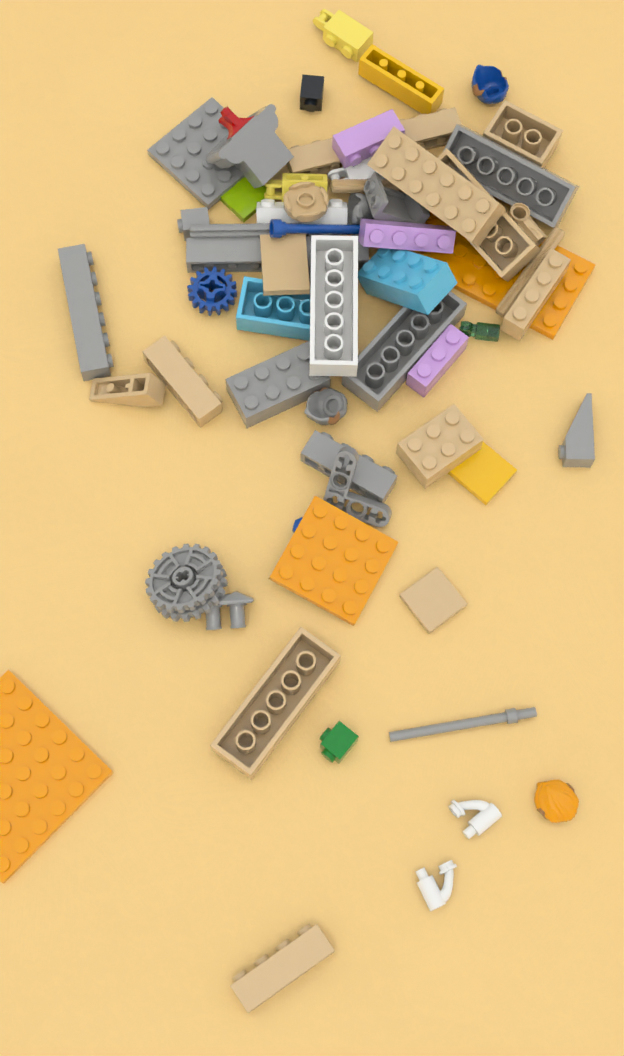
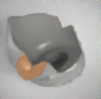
(326, 406)

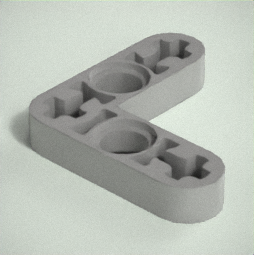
(343, 493)

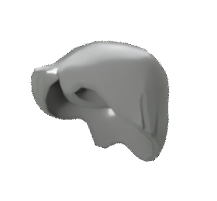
(357, 209)

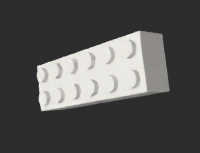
(334, 306)

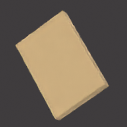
(284, 265)

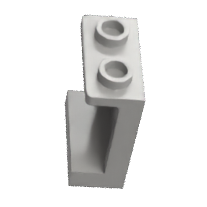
(392, 204)

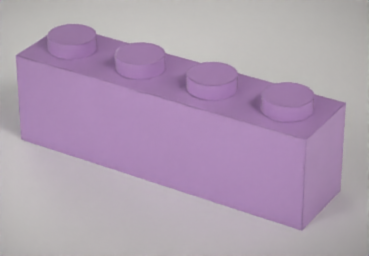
(406, 236)

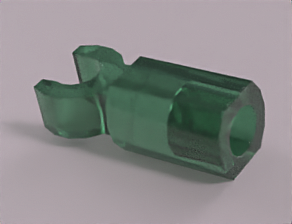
(481, 330)

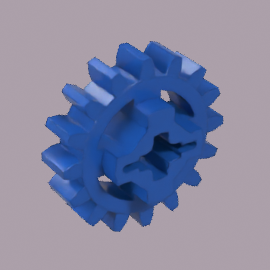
(216, 300)

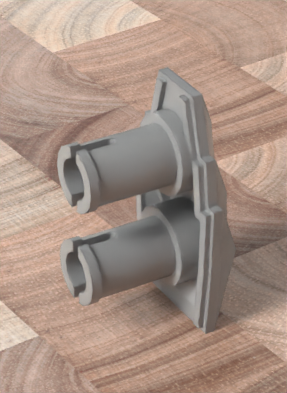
(236, 603)

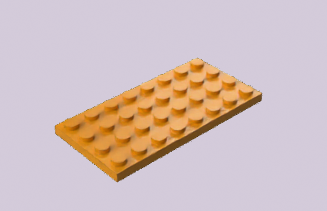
(484, 284)

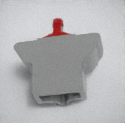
(251, 145)

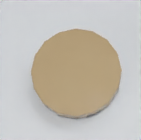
(306, 202)

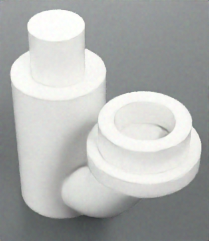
(482, 821)
(430, 891)

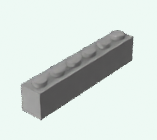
(84, 312)

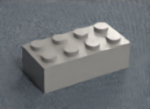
(274, 385)

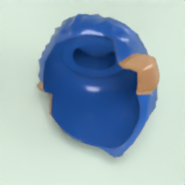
(489, 84)

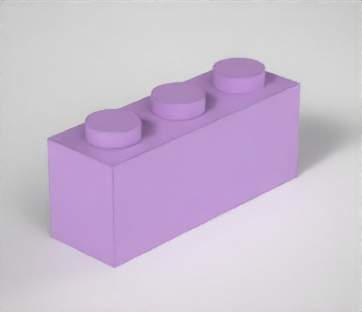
(364, 138)
(437, 360)

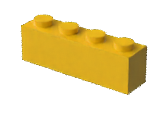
(400, 80)

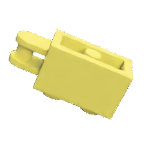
(344, 33)
(290, 179)

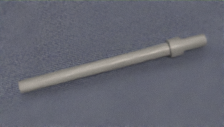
(510, 716)

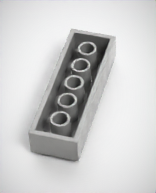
(512, 176)
(398, 348)

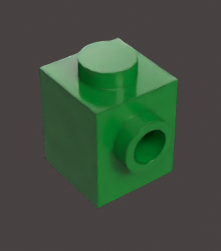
(337, 742)

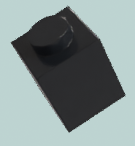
(311, 93)

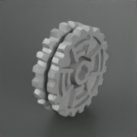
(186, 582)

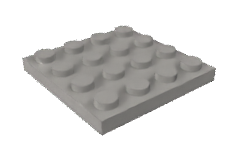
(185, 151)

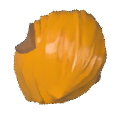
(556, 801)

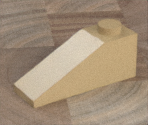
(128, 390)

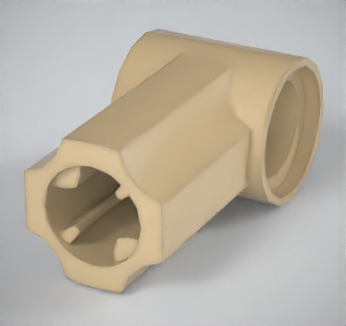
(526, 222)

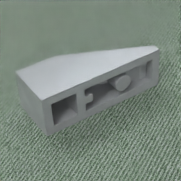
(578, 444)

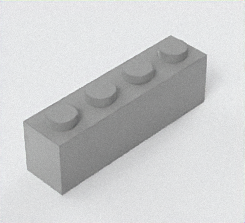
(369, 478)

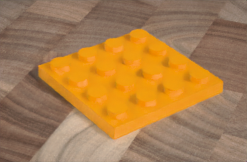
(333, 560)

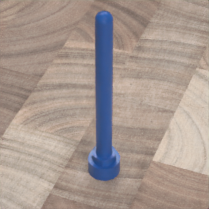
(278, 228)

